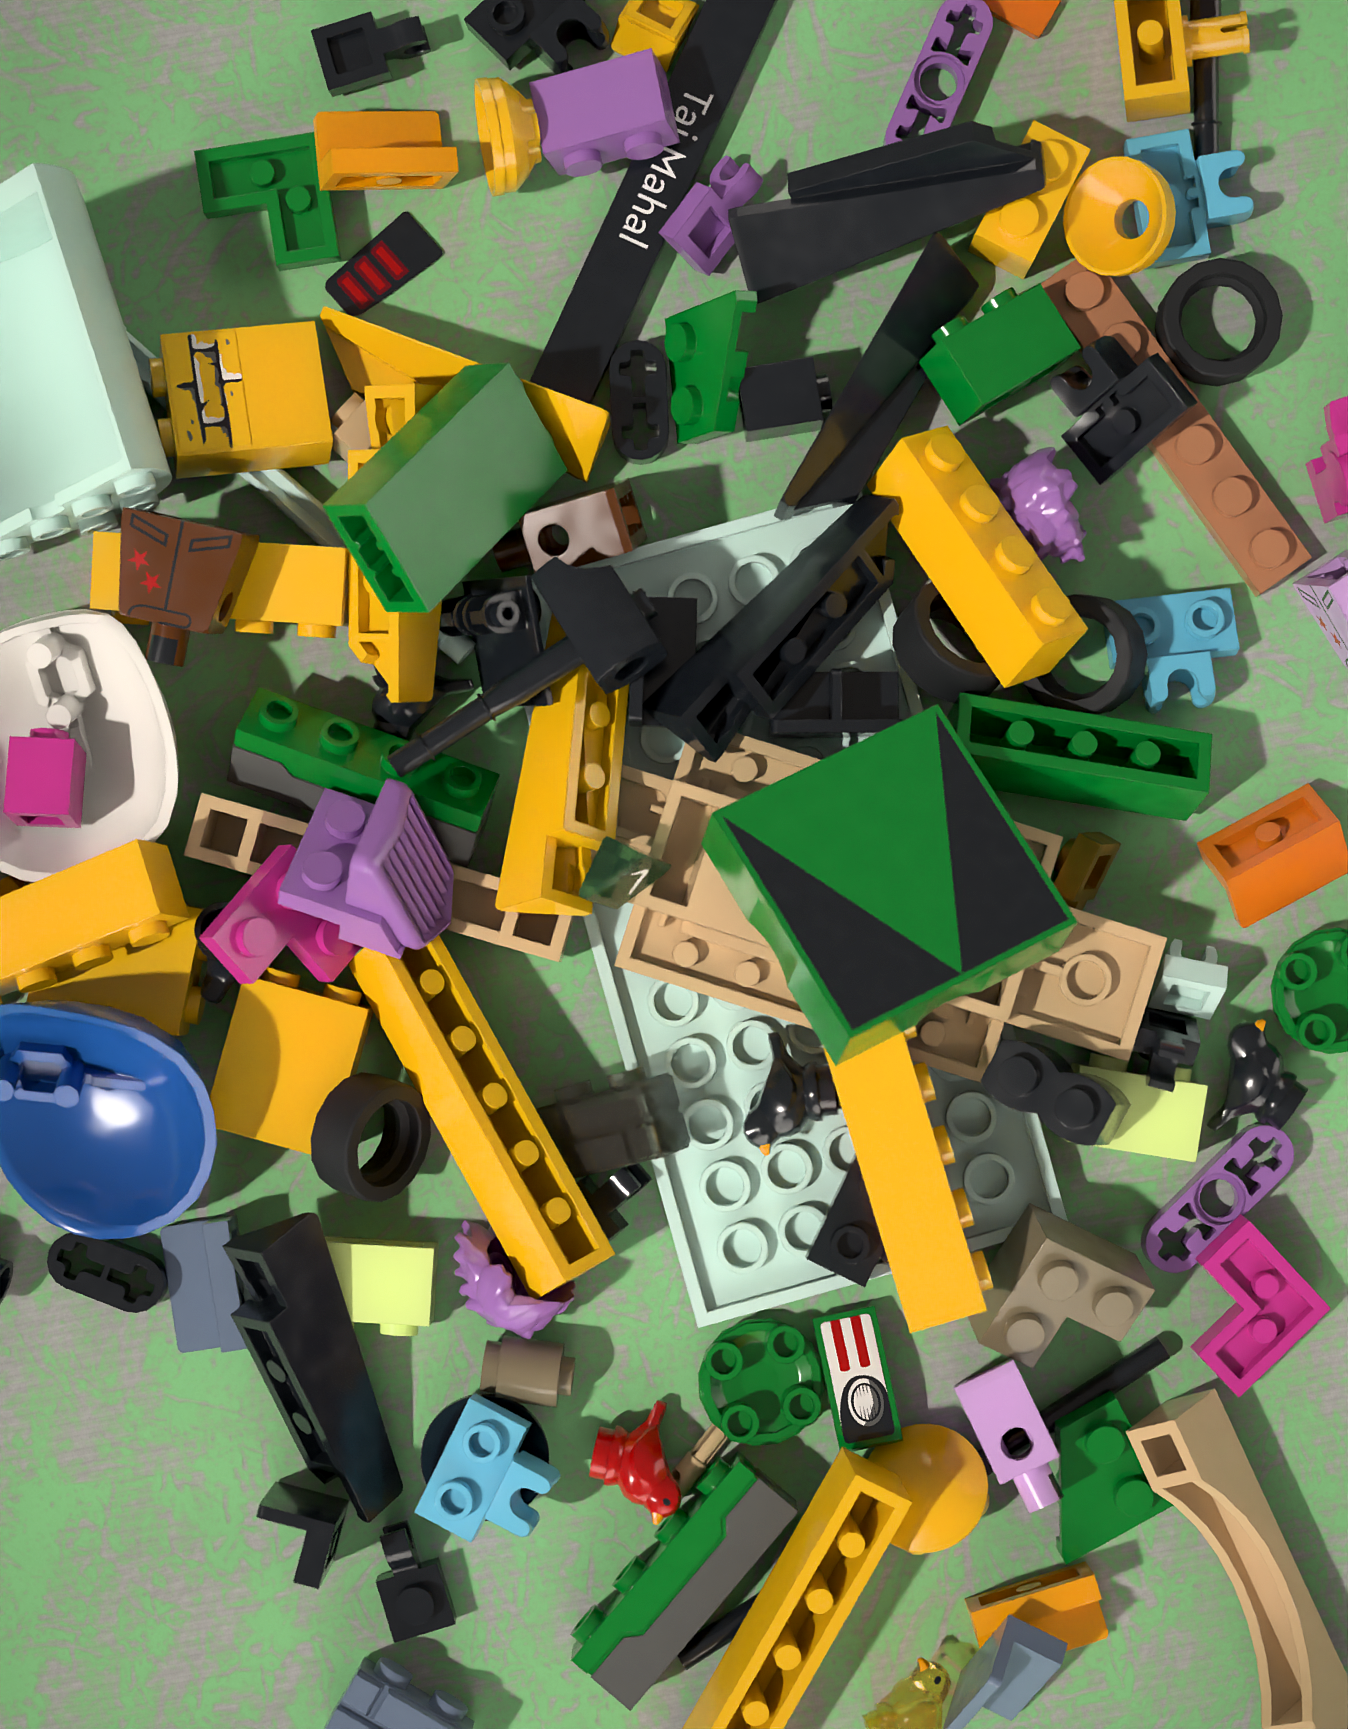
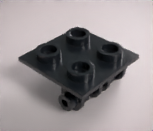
(503, 624)

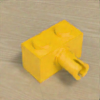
(1159, 47)
(1016, 230)

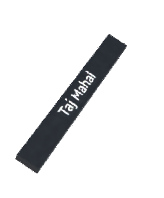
(646, 199)

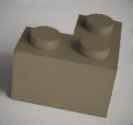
(1055, 1273)

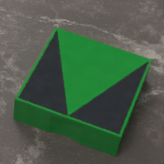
(887, 882)

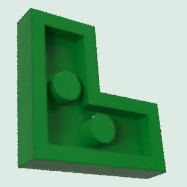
(277, 178)

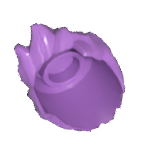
(1041, 506)
(496, 1287)

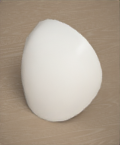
(91, 680)

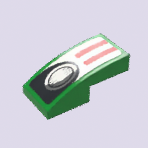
(857, 1379)

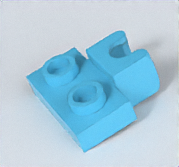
(1195, 192)
(1180, 640)
(484, 1474)

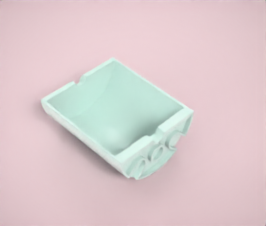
(71, 394)

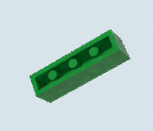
(1085, 756)

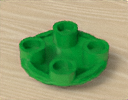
(1312, 990)
(761, 1382)

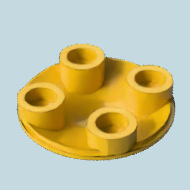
(943, 1482)

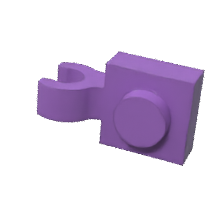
(701, 224)

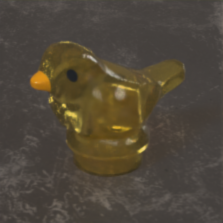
(914, 1700)

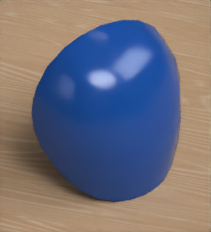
(101, 1118)

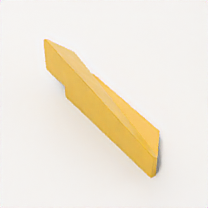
(384, 357)
(394, 642)
(564, 794)

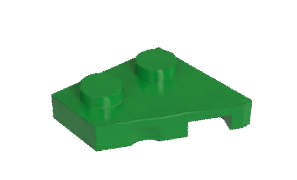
(707, 366)
(1099, 1479)

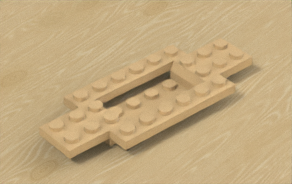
(1080, 995)

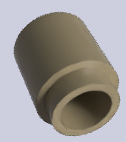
(527, 1371)

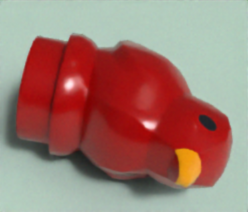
(638, 1465)

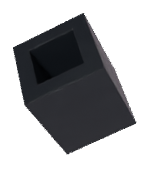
(783, 399)

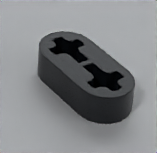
(654, 401)
(102, 1285)

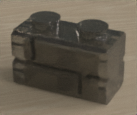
(617, 1124)

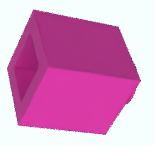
(45, 779)

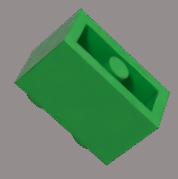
(998, 353)

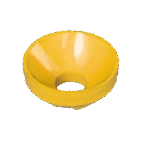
(506, 134)
(1096, 213)

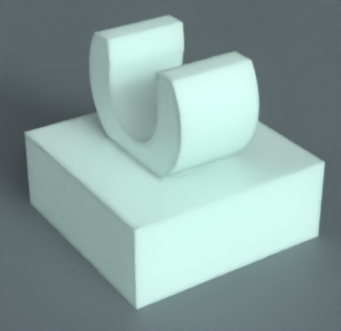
(1188, 984)

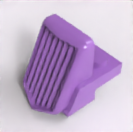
(373, 871)

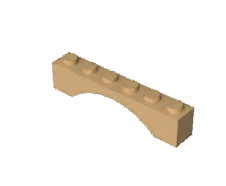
(246, 836)
(1204, 1472)

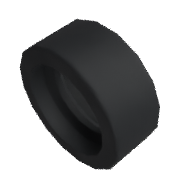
(1258, 293)
(928, 659)
(1128, 666)
(340, 1128)

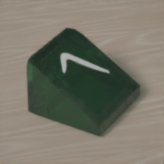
(620, 873)

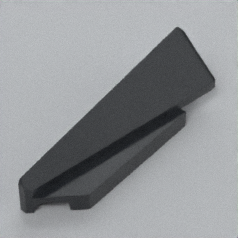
(879, 203)
(881, 384)
(781, 632)
(313, 1359)

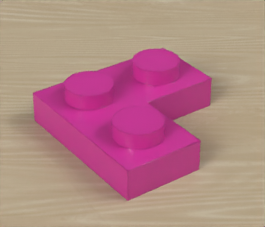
(257, 928)
(1269, 1308)

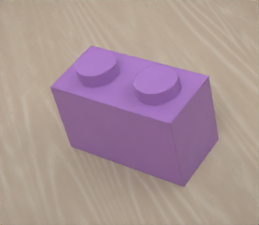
(604, 113)

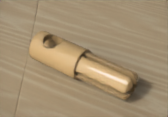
(696, 1460)

